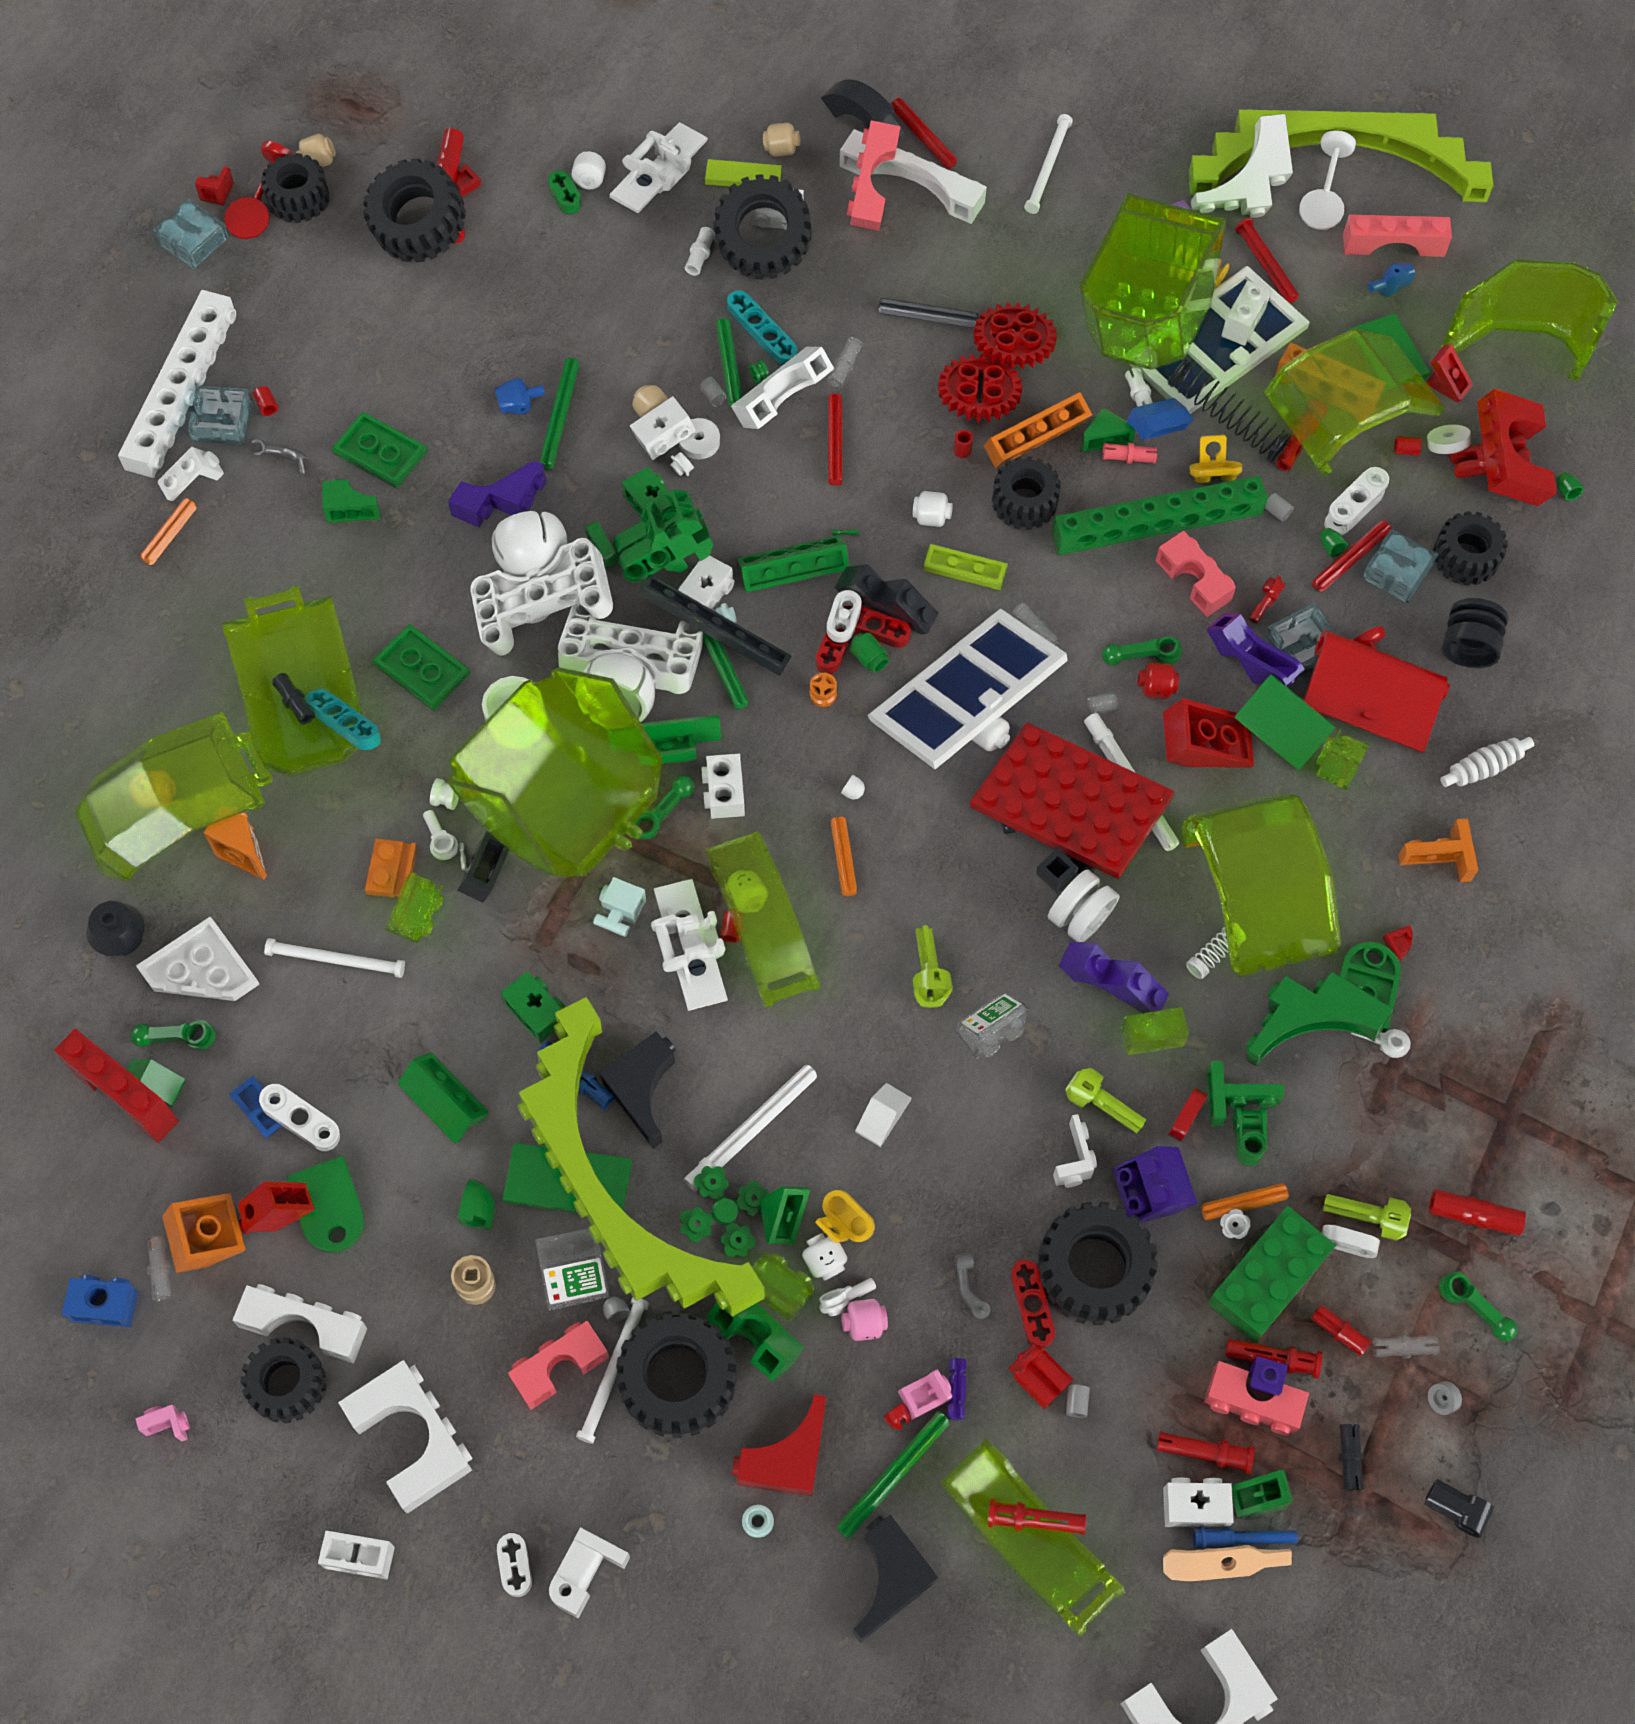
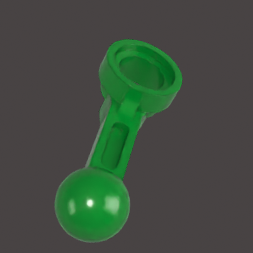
(1114, 654)
(682, 788)
(144, 1035)
(1502, 1327)

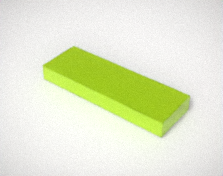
(730, 172)
(965, 567)

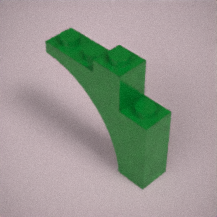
(1331, 1006)

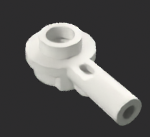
(443, 845)
(1393, 1042)
(836, 1300)

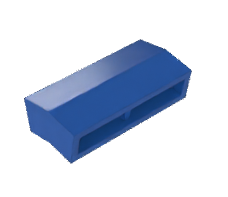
(1159, 418)

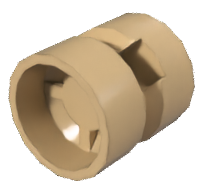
(473, 1279)

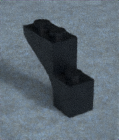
(891, 597)

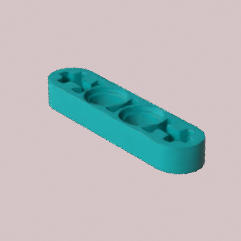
(765, 326)
(346, 716)

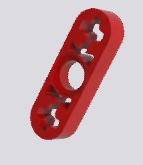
(1019, 1284)

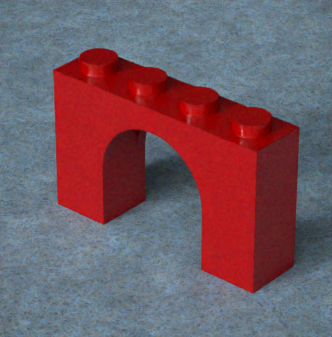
(1506, 470)
(129, 1093)

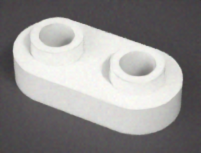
(842, 617)

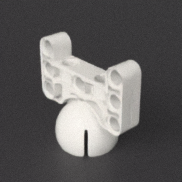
(536, 569)
(631, 656)

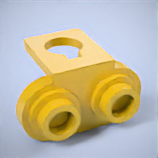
(1216, 467)
(845, 1218)

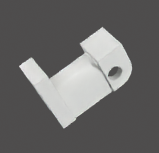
(579, 1569)

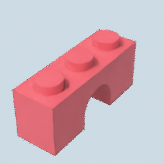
(1184, 556)
(577, 1345)
(1229, 1394)

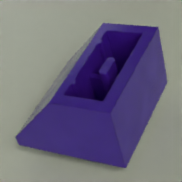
(1155, 1184)

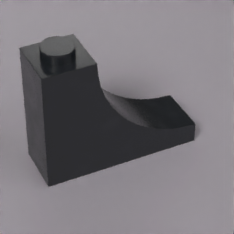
(634, 1080)
(900, 1574)

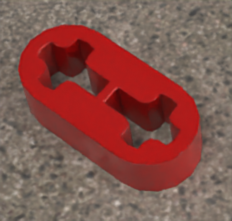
(1188, 1115)

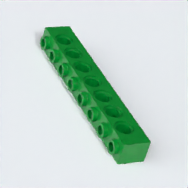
(1159, 515)

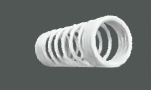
(1199, 968)

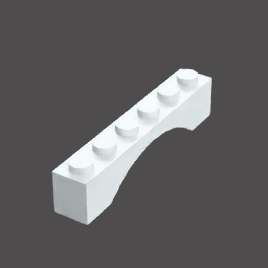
(959, 194)

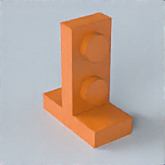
(1457, 849)

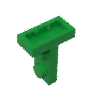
(1237, 1094)

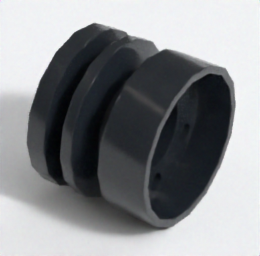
(1475, 633)

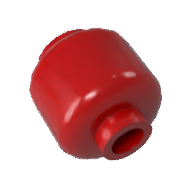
(1158, 680)

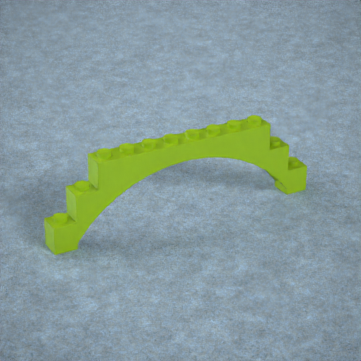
(1401, 134)
(638, 1255)

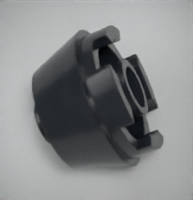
(115, 928)

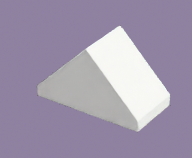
(882, 1114)

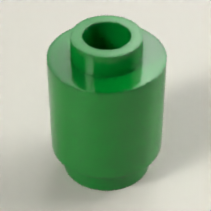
(869, 652)

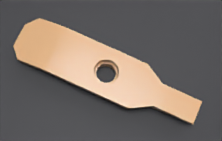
(1207, 1563)

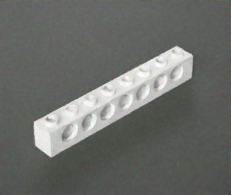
(176, 384)

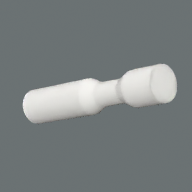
(462, 857)

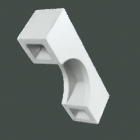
(799, 372)
(264, 1311)

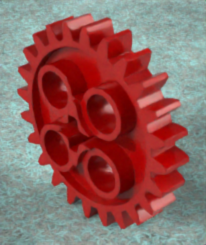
(1015, 335)
(960, 387)

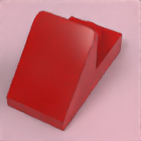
(1449, 374)

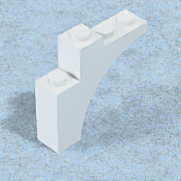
(1251, 188)

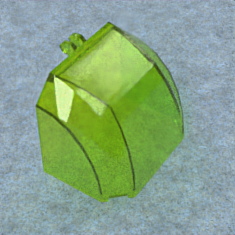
(560, 772)

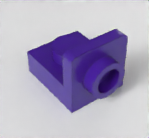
(1267, 1375)

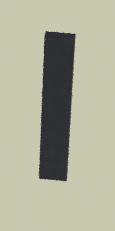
(714, 624)

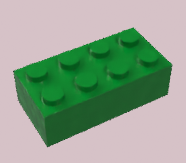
(1271, 1274)

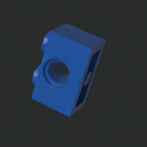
(115, 1311)

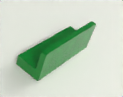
(442, 1096)

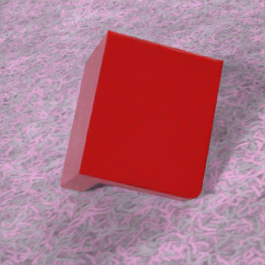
(215, 188)

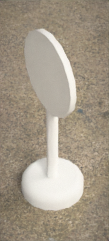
(1322, 207)

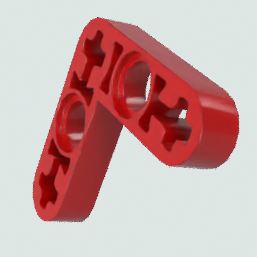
(840, 649)

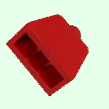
(274, 1206)

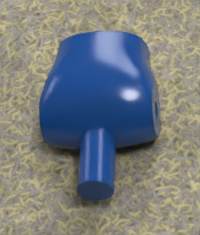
(1395, 277)
(515, 396)

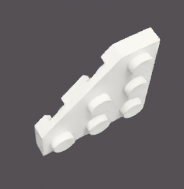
(199, 965)

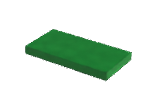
(536, 1184)

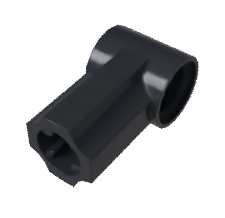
(1467, 1511)

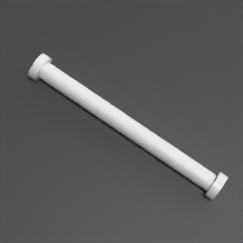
(1064, 122)
(273, 947)
(610, 1375)

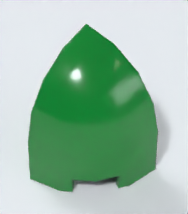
(476, 1206)

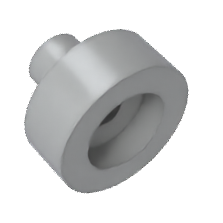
(1444, 1398)

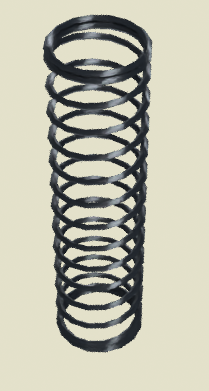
(1178, 377)

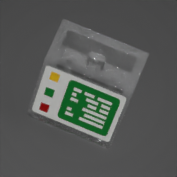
(992, 1025)
(571, 1269)

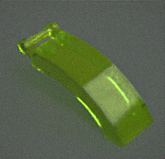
(762, 916)
(1047, 1561)

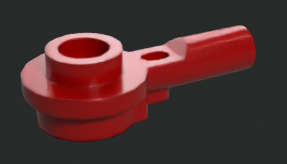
(1272, 590)

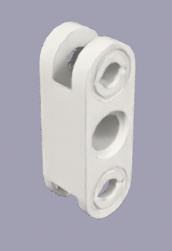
(1367, 490)
(288, 1106)

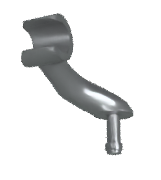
(284, 451)
(976, 1305)

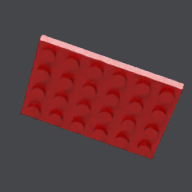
(1072, 800)

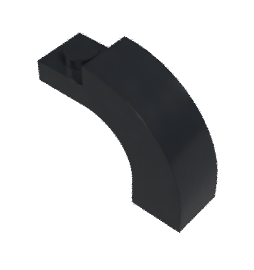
(860, 101)
(1060, 870)

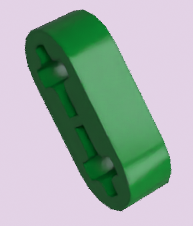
(569, 190)
(598, 538)

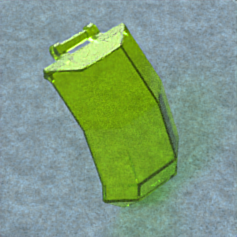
(312, 651)
(168, 792)

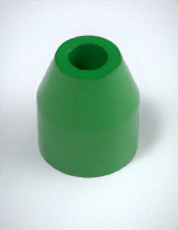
(1569, 486)
(1332, 542)

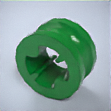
(758, 372)

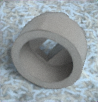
(615, 1310)

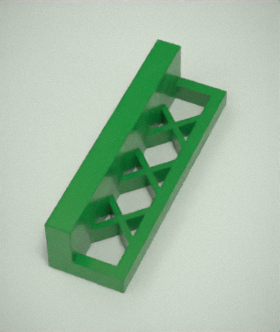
(793, 563)

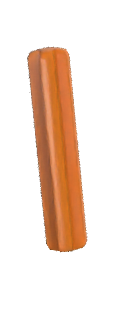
(168, 531)
(843, 856)
(1245, 1201)

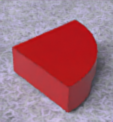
(467, 180)
(1399, 941)

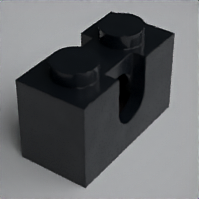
(488, 856)

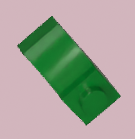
(345, 504)

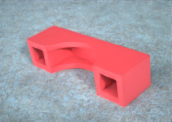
(881, 146)
(1368, 232)

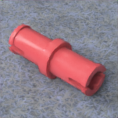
(1129, 453)

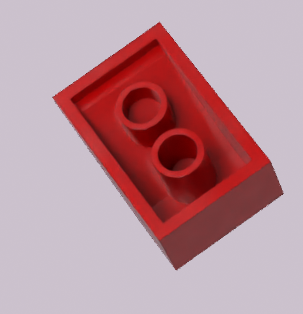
(1206, 737)

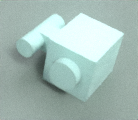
(621, 902)

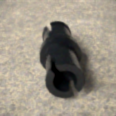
(293, 698)
(1351, 1457)

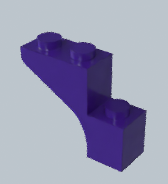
(510, 495)
(1257, 657)
(1121, 978)

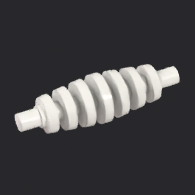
(1487, 762)

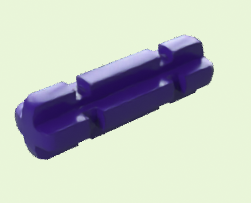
(957, 1381)

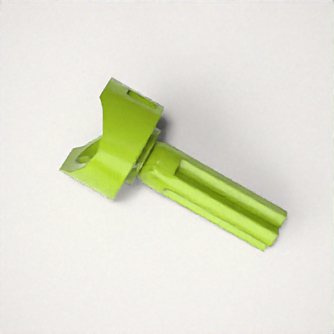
(930, 977)
(1081, 1096)
(1374, 1214)

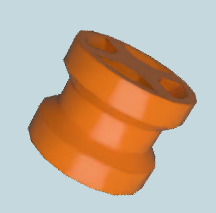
(823, 682)

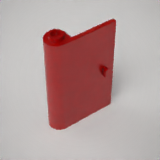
(1375, 691)

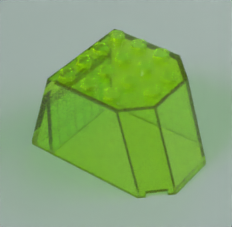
(1151, 281)

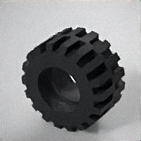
(290, 173)
(1026, 475)
(1478, 532)
(266, 1362)

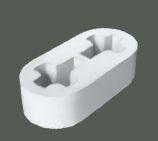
(1352, 1241)
(506, 1566)

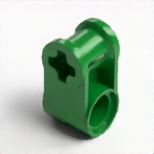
(1250, 1129)

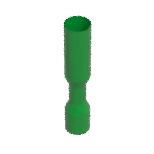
(846, 532)

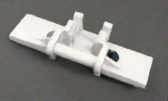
(664, 172)
(699, 941)

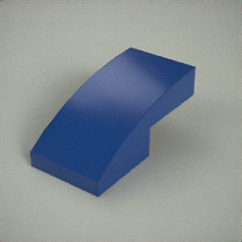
(247, 1099)

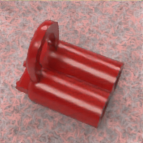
(1040, 1375)

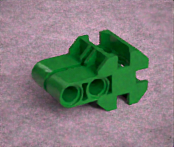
(663, 538)

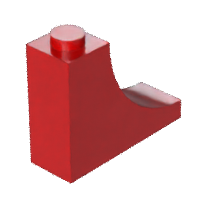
(789, 1463)

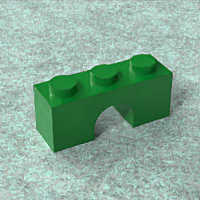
(773, 1343)

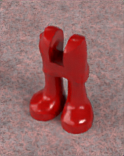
(1471, 460)

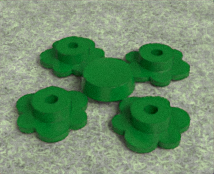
(723, 1211)

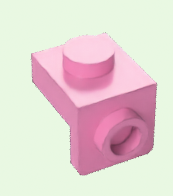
(926, 1394)
(160, 1418)

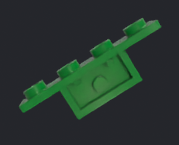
(677, 737)

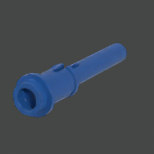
(1226, 1537)

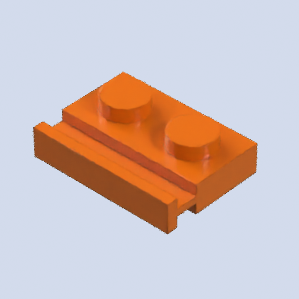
(389, 867)

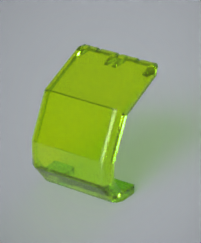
(1537, 298)
(1346, 389)
(1269, 880)

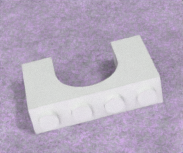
(442, 1461)
(1243, 1685)

